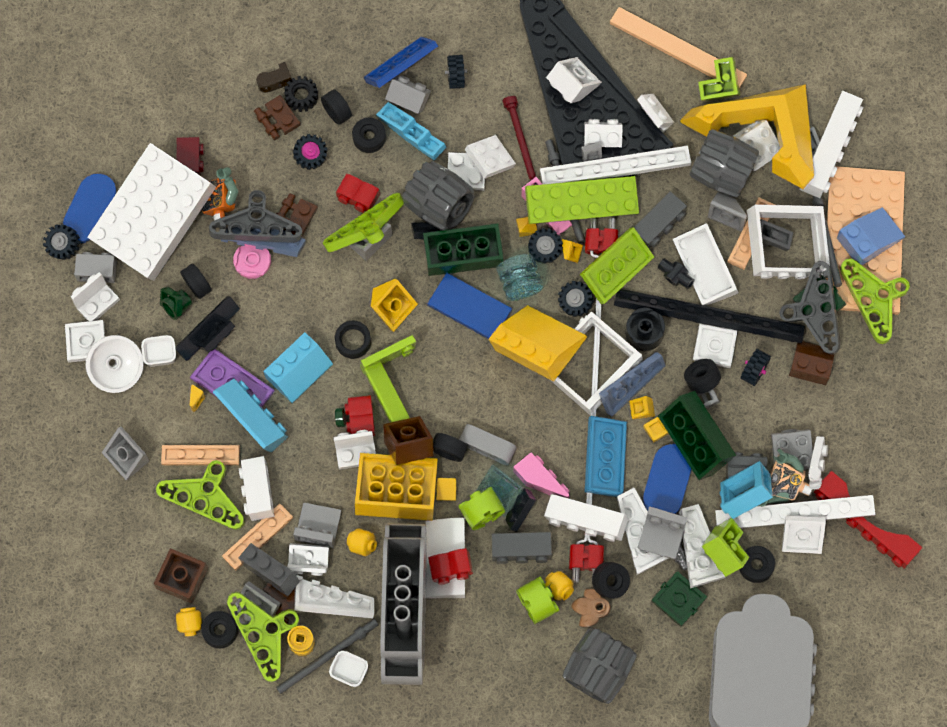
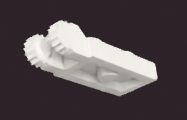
(817, 463)

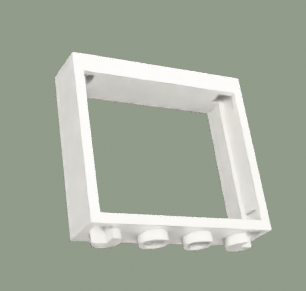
(819, 237)
(634, 359)

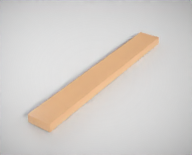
(668, 43)

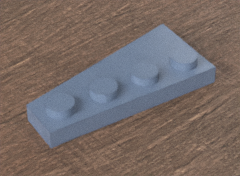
(285, 248)
(627, 386)

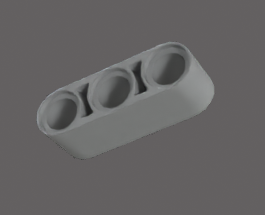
(488, 444)

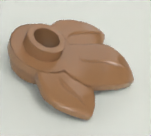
(588, 608)

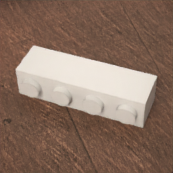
(586, 517)

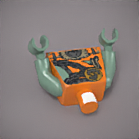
(224, 195)

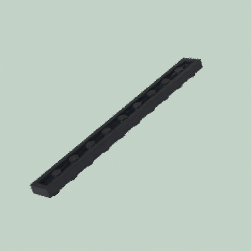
(711, 316)

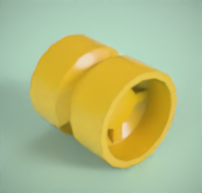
(301, 640)

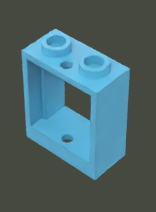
(752, 476)

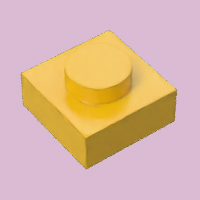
(655, 429)

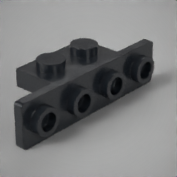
(210, 330)

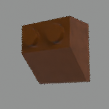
(811, 363)

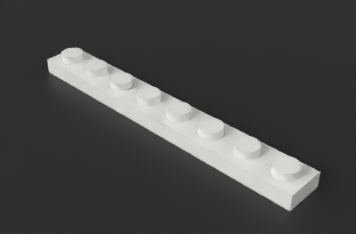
(617, 166)
(829, 508)

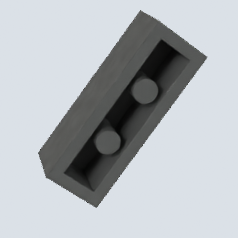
(661, 219)
(521, 547)
(269, 569)

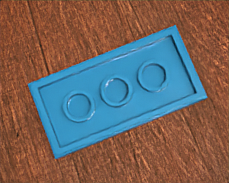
(605, 456)

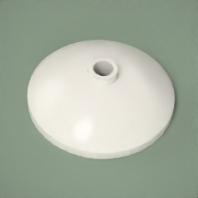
(127, 364)

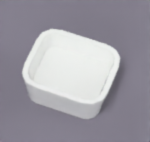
(158, 350)
(348, 668)

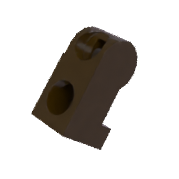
(274, 80)

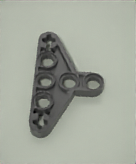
(246, 223)
(815, 299)

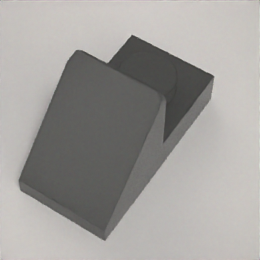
(775, 235)

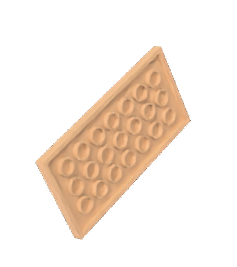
(852, 196)

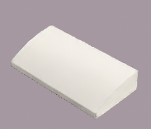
(705, 265)
(443, 537)

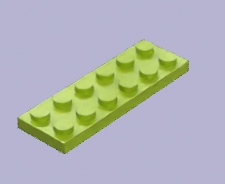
(581, 200)

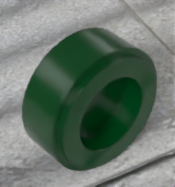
(340, 417)

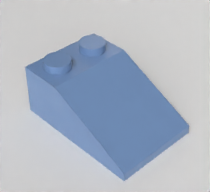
(869, 236)

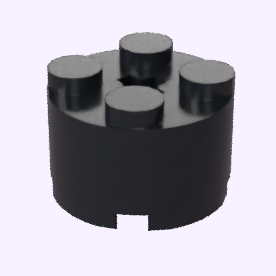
(654, 327)

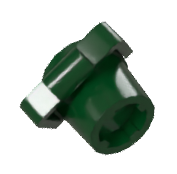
(175, 303)

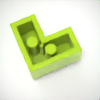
(726, 83)
(724, 548)

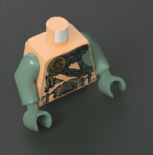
(787, 479)

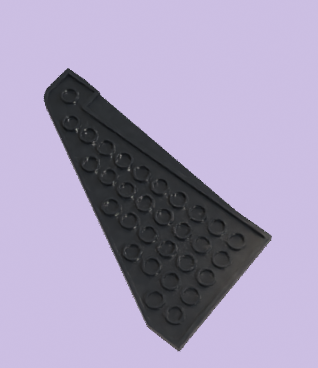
(557, 37)

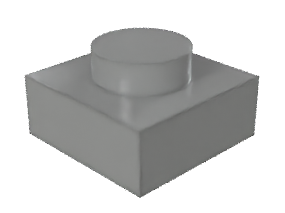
(591, 152)

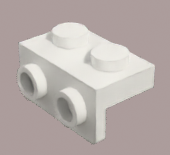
(655, 111)
(606, 133)
(308, 558)

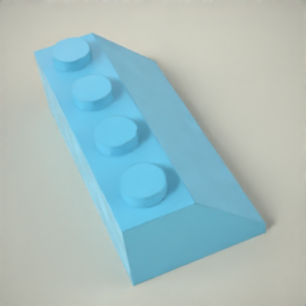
(251, 414)

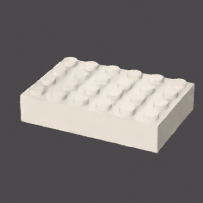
(151, 212)

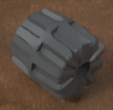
(724, 163)
(438, 196)
(599, 665)

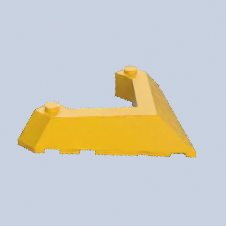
(790, 116)

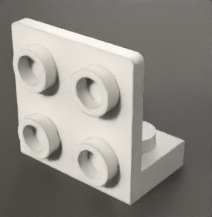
(761, 138)
(94, 298)
(350, 446)

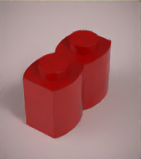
(357, 193)
(360, 413)
(450, 566)

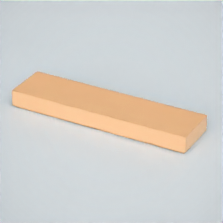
(742, 250)
(200, 454)
(258, 535)

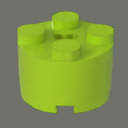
(482, 508)
(537, 600)

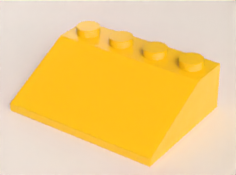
(537, 342)
(394, 489)

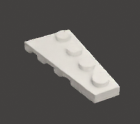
(634, 509)
(699, 565)
(327, 600)

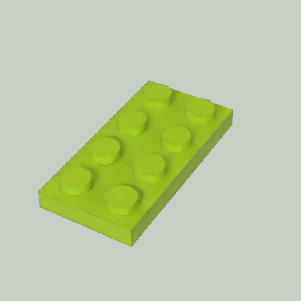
(617, 265)

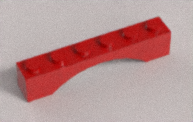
(897, 546)

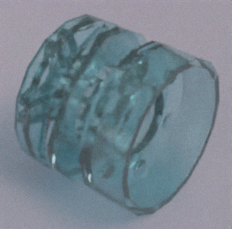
(519, 277)

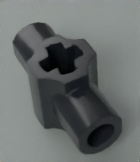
(676, 273)

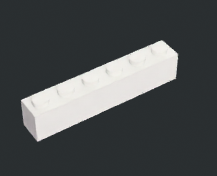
(832, 142)

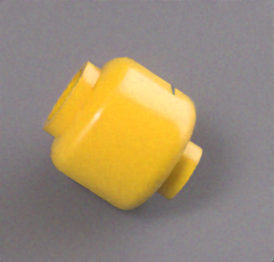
(361, 542)
(559, 585)
(189, 621)

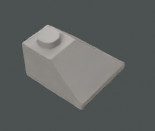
(727, 211)

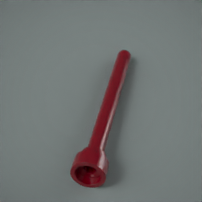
(510, 103)

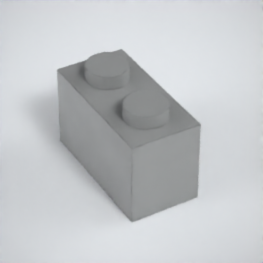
(408, 94)
(90, 264)

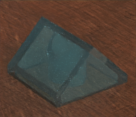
(503, 485)

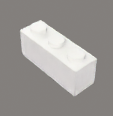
(256, 488)

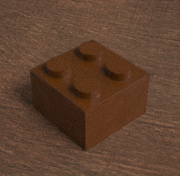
(408, 440)
(181, 575)

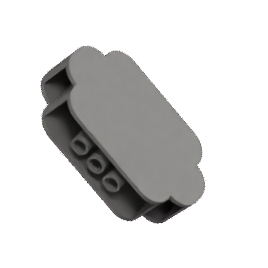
(403, 604)
(762, 667)

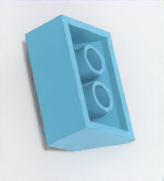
(298, 367)

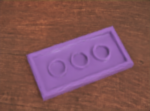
(219, 369)

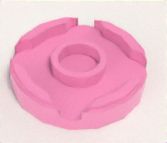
(251, 261)

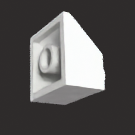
(573, 79)

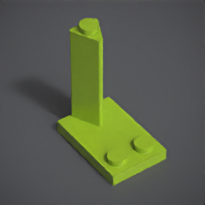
(380, 381)

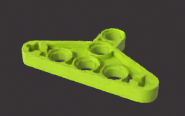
(366, 225)
(870, 289)
(196, 492)
(258, 623)

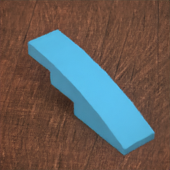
(411, 131)

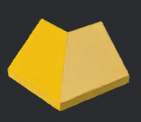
(392, 303)

